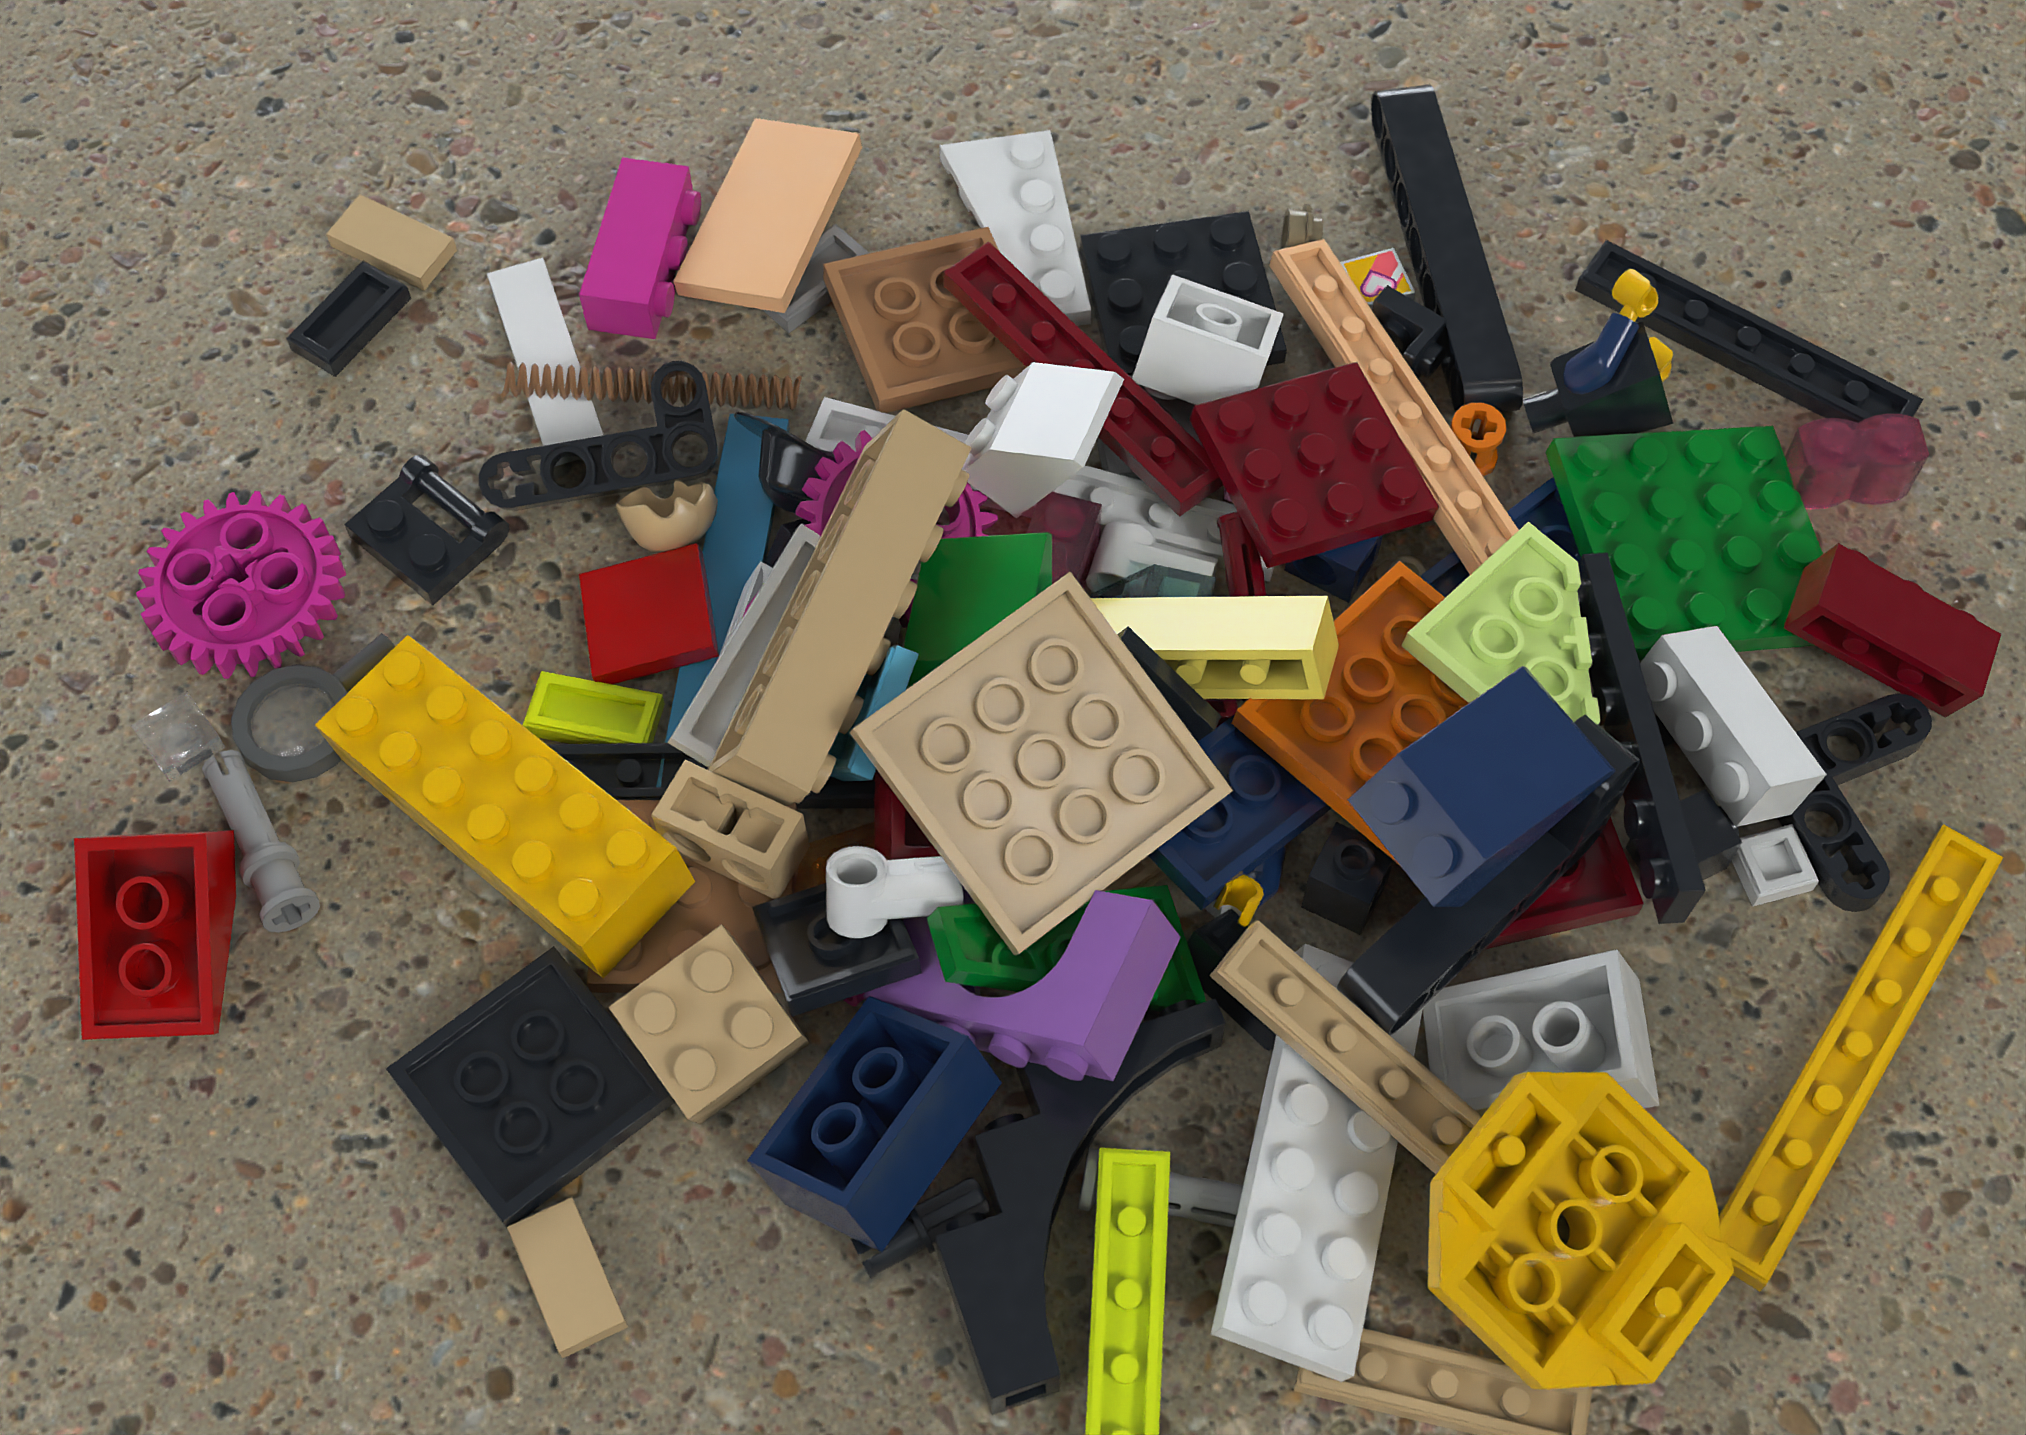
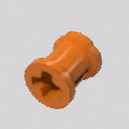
(1486, 440)

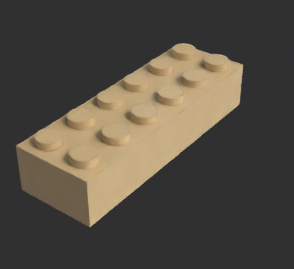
(841, 611)

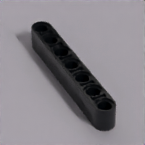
(1446, 247)

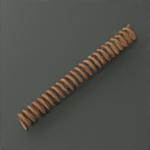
(643, 386)

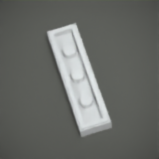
(541, 337)

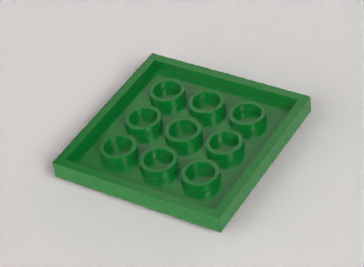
(1693, 529)

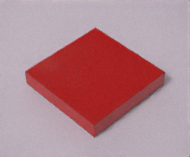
(648, 615)

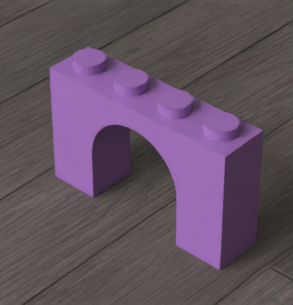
(1076, 1015)

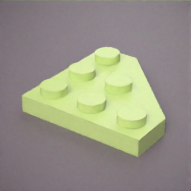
(1513, 615)

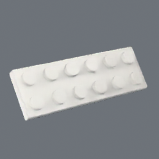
(1308, 1213)

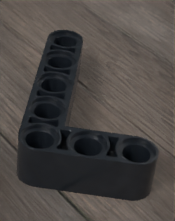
(1438, 942)

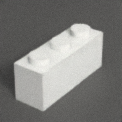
(1728, 726)

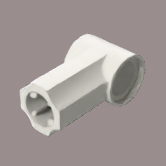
(1131, 548)
(869, 889)

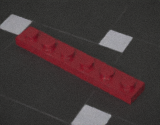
(1041, 333)

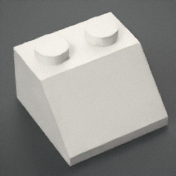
(1205, 344)
(1038, 432)

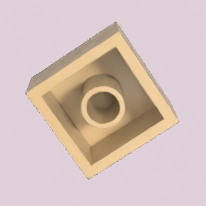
(709, 1025)

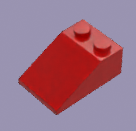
(153, 932)

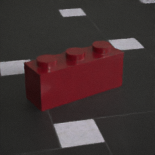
(1893, 630)

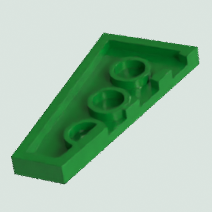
(977, 955)

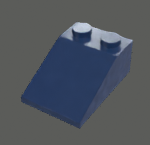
(1480, 788)

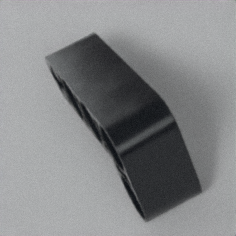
(600, 453)

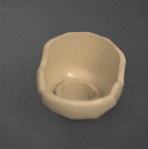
(670, 521)

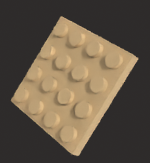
(1041, 762)

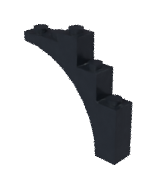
(1001, 1260)

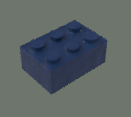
(875, 1122)

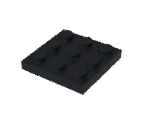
(1134, 265)
(531, 1086)

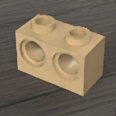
(732, 829)

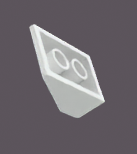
(1542, 1020)

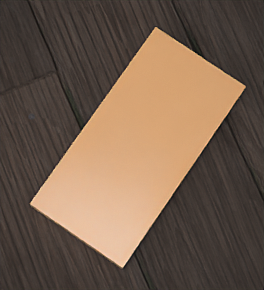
(768, 215)

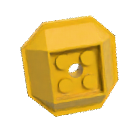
(1639, 1244)

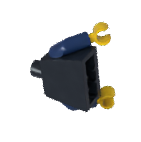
(1613, 381)

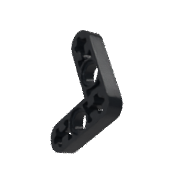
(1863, 855)

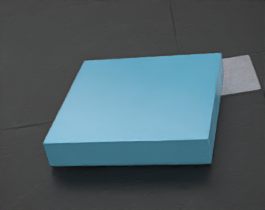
(876, 692)

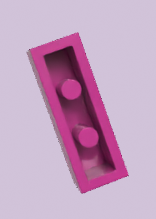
(639, 248)

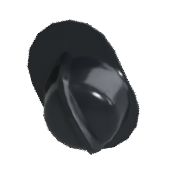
(784, 462)

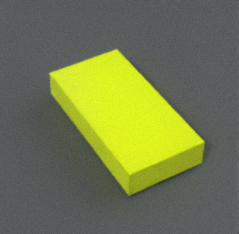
(592, 711)

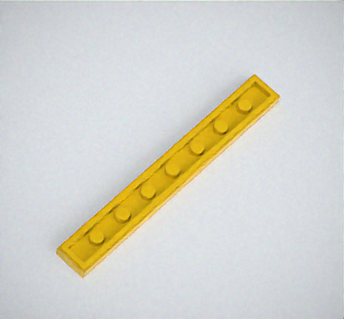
(1853, 1054)

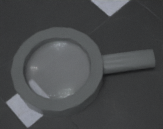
(280, 710)

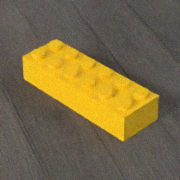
(507, 805)

